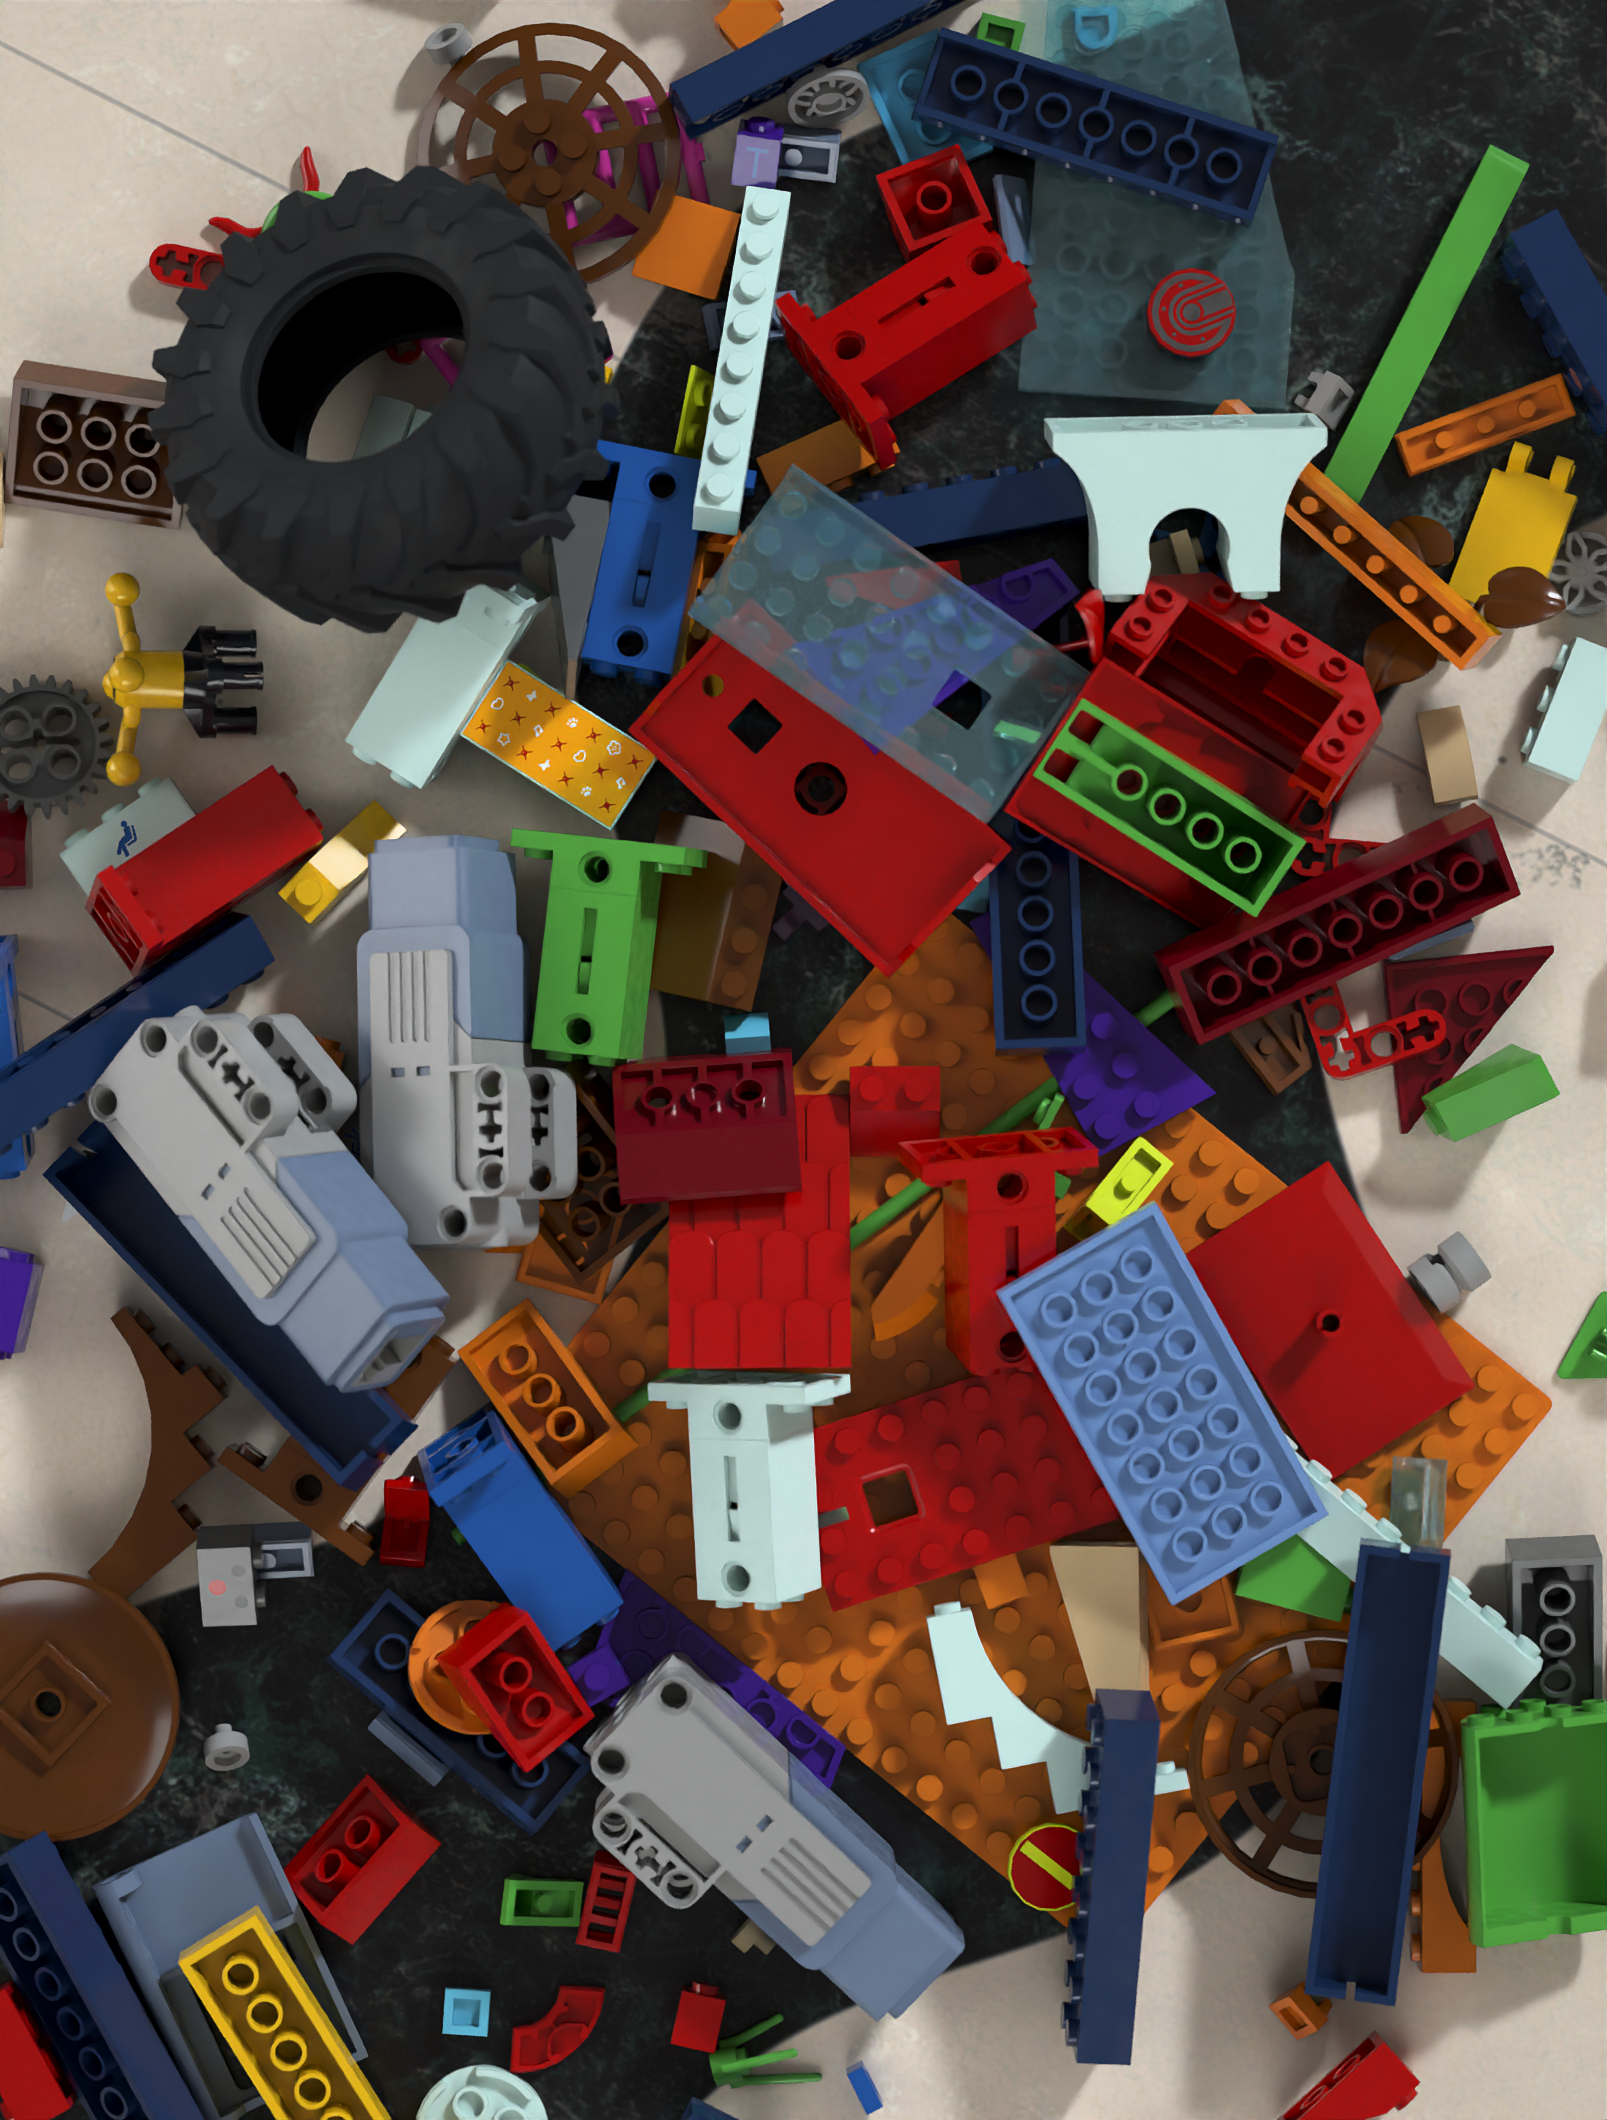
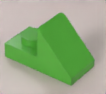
(541, 1901)

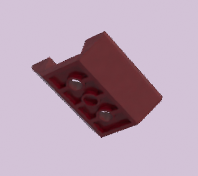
(706, 1136)

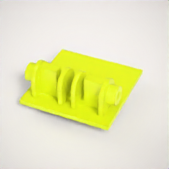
(695, 414)

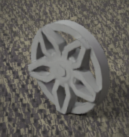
(826, 99)
(1582, 572)

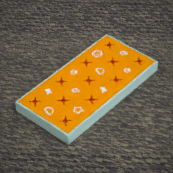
(559, 745)

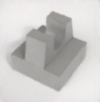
(1329, 399)

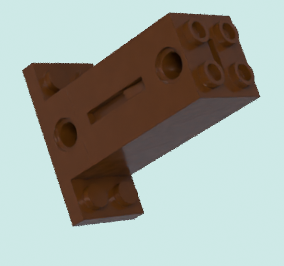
(326, 1513)

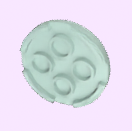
(482, 2094)

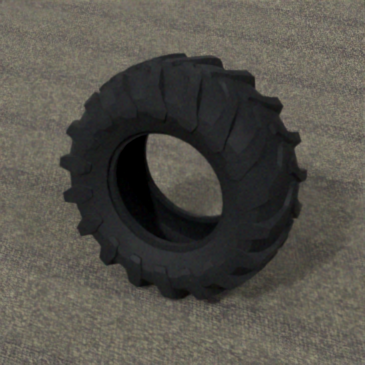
(460, 490)

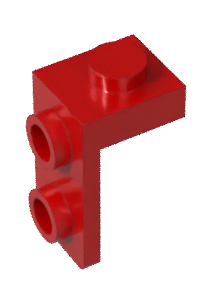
(405, 1522)

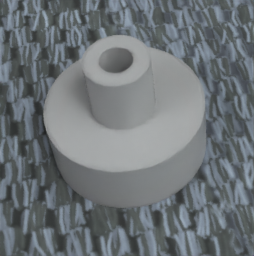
(448, 43)
(226, 1749)

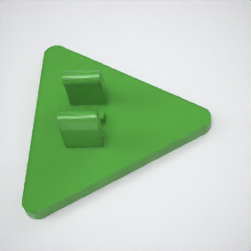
(1589, 1349)

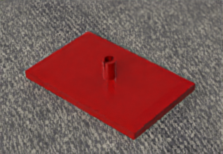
(1275, 1283)

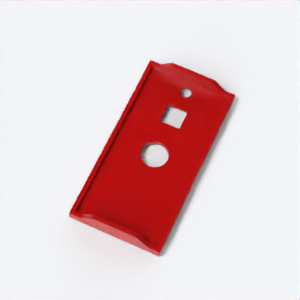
(876, 866)

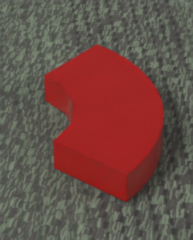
(559, 2031)

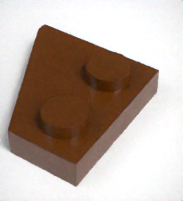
(1275, 1047)

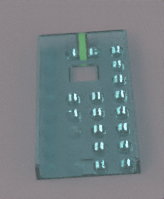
(876, 636)

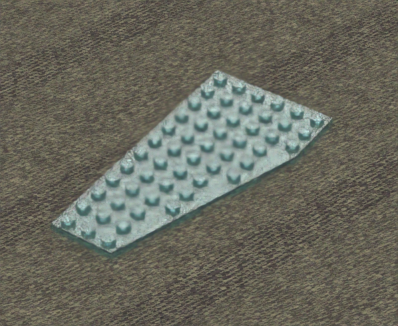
(1107, 247)

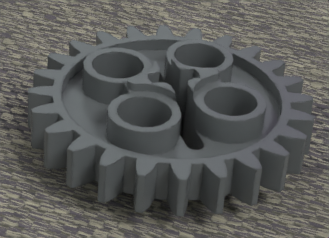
(43, 785)

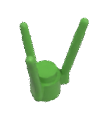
(733, 2064)

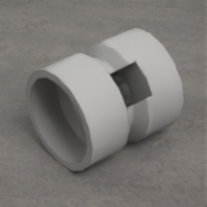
(1449, 1272)

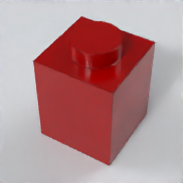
(699, 2017)

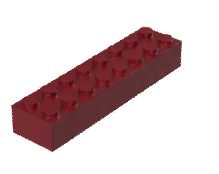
(1337, 923)

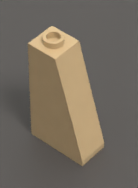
(1107, 1608)

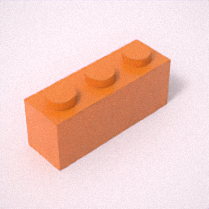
(827, 455)

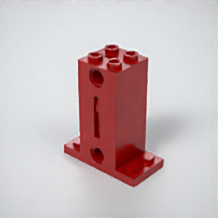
(912, 332)
(203, 869)
(995, 1228)

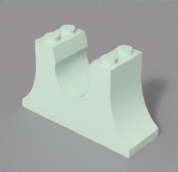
(1155, 465)

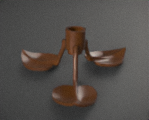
(1515, 600)

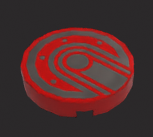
(1191, 313)

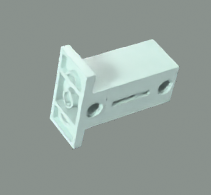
(440, 680)
(753, 1480)

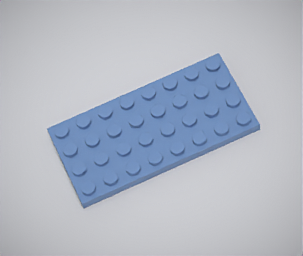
(1162, 1402)

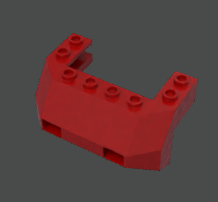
(1251, 677)

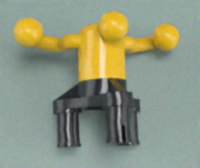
(175, 680)

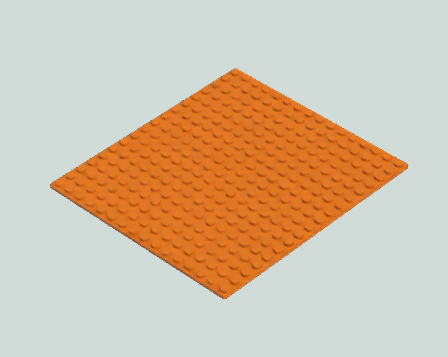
(872, 1665)

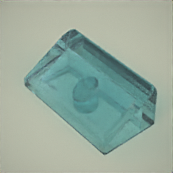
(1419, 1499)

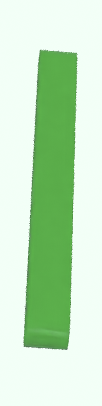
(1425, 321)

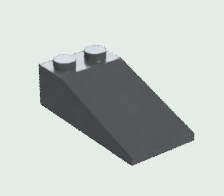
(573, 580)
(1558, 1605)

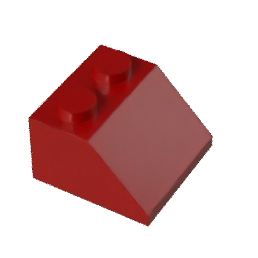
(931, 200)
(892, 1107)

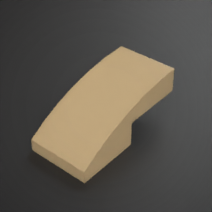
(1447, 755)

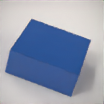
(864, 2087)

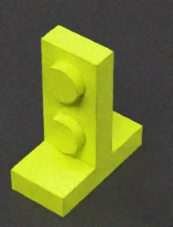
(1120, 1190)

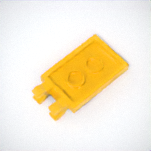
(1516, 523)

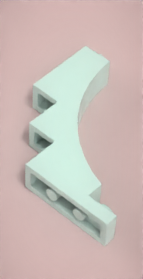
(976, 1691)

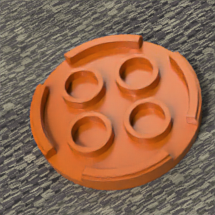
(426, 1676)

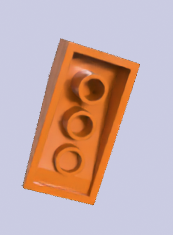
(547, 1399)

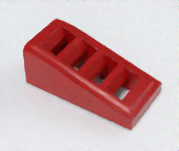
(609, 1864)

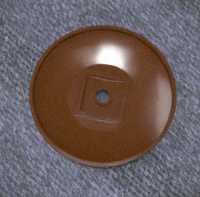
(115, 1713)

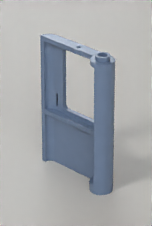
(180, 1900)

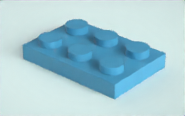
(894, 87)

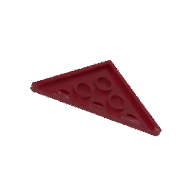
(1469, 995)

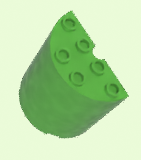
(1535, 1820)

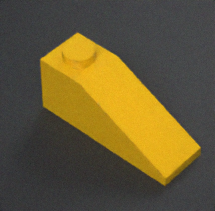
(339, 864)

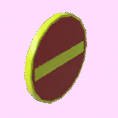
(1044, 1866)

